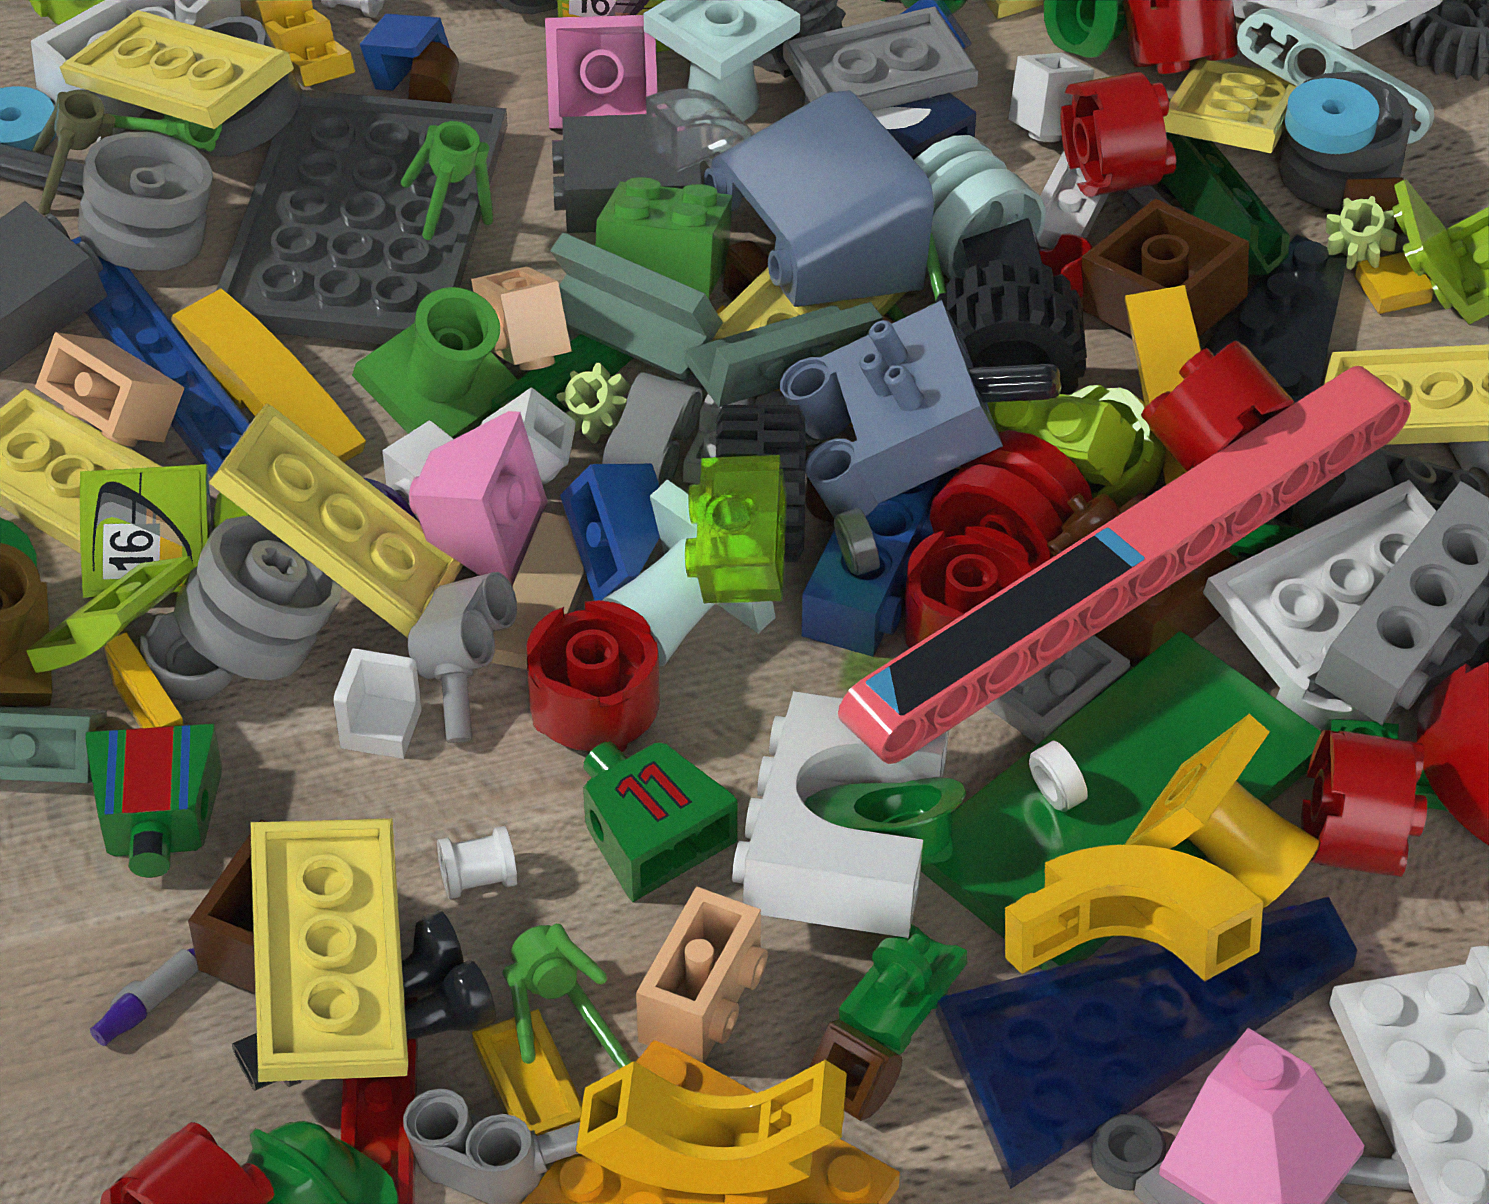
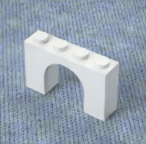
(819, 870)

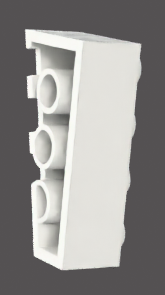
(72, 36)

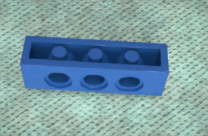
(861, 608)

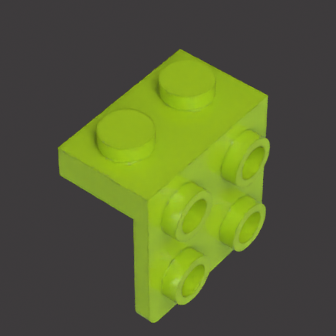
(1451, 257)

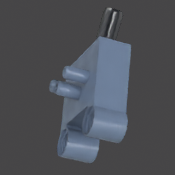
(910, 404)

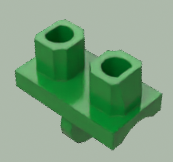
(902, 987)

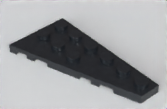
(1289, 320)

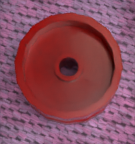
(1014, 491)

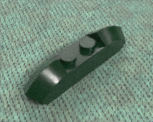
(1219, 195)

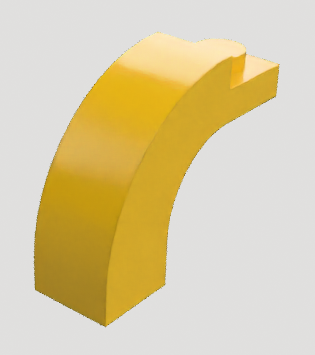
(1137, 893)
(706, 1141)

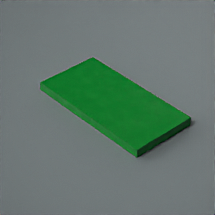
(1127, 752)

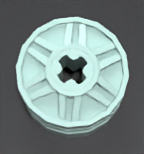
(972, 197)

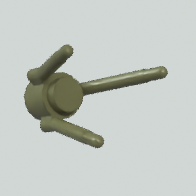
(78, 124)

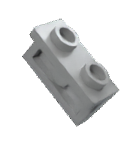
(1060, 689)

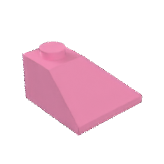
(598, 66)
(482, 496)
(1262, 1132)

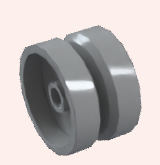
(144, 201)
(254, 602)

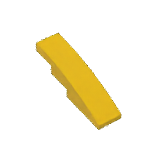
(305, 36)
(1162, 343)
(261, 370)

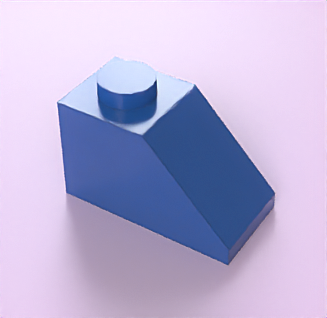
(612, 522)

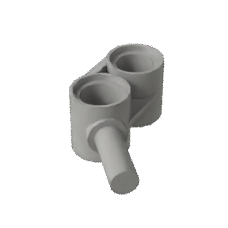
(653, 416)
(458, 637)
(476, 1145)

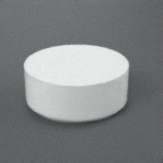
(1058, 776)

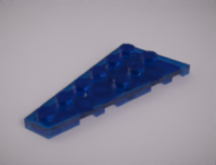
(1107, 1033)

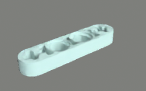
(1336, 61)

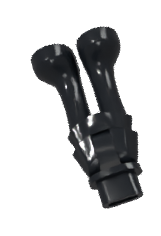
(436, 965)

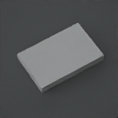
(883, 60)

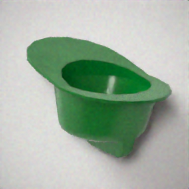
(1084, 25)
(901, 809)
(317, 1168)

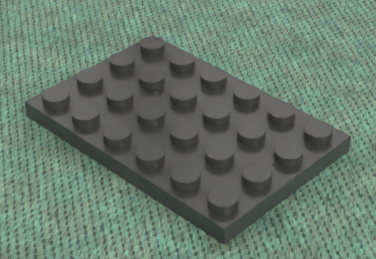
(333, 232)

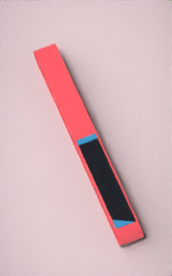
(1120, 565)

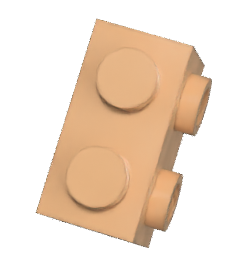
(529, 316)
(109, 388)
(700, 975)

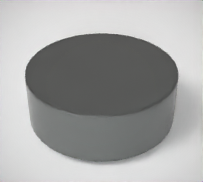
(856, 541)
(1126, 1150)

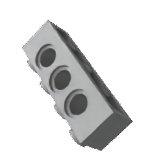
(1414, 611)

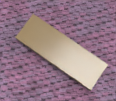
(546, 581)

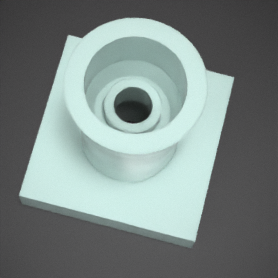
(723, 42)
(665, 593)

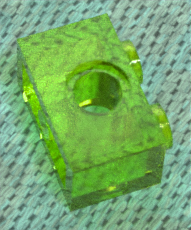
(742, 562)

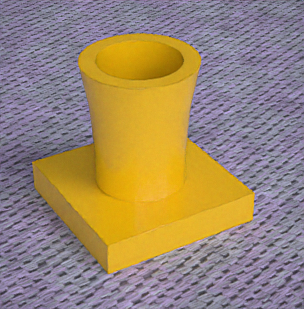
(1226, 819)

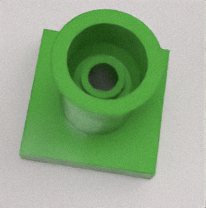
(439, 365)

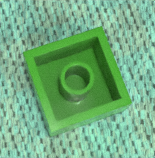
(669, 230)

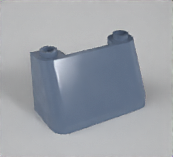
(837, 197)

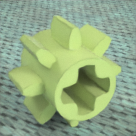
(1361, 231)
(585, 390)

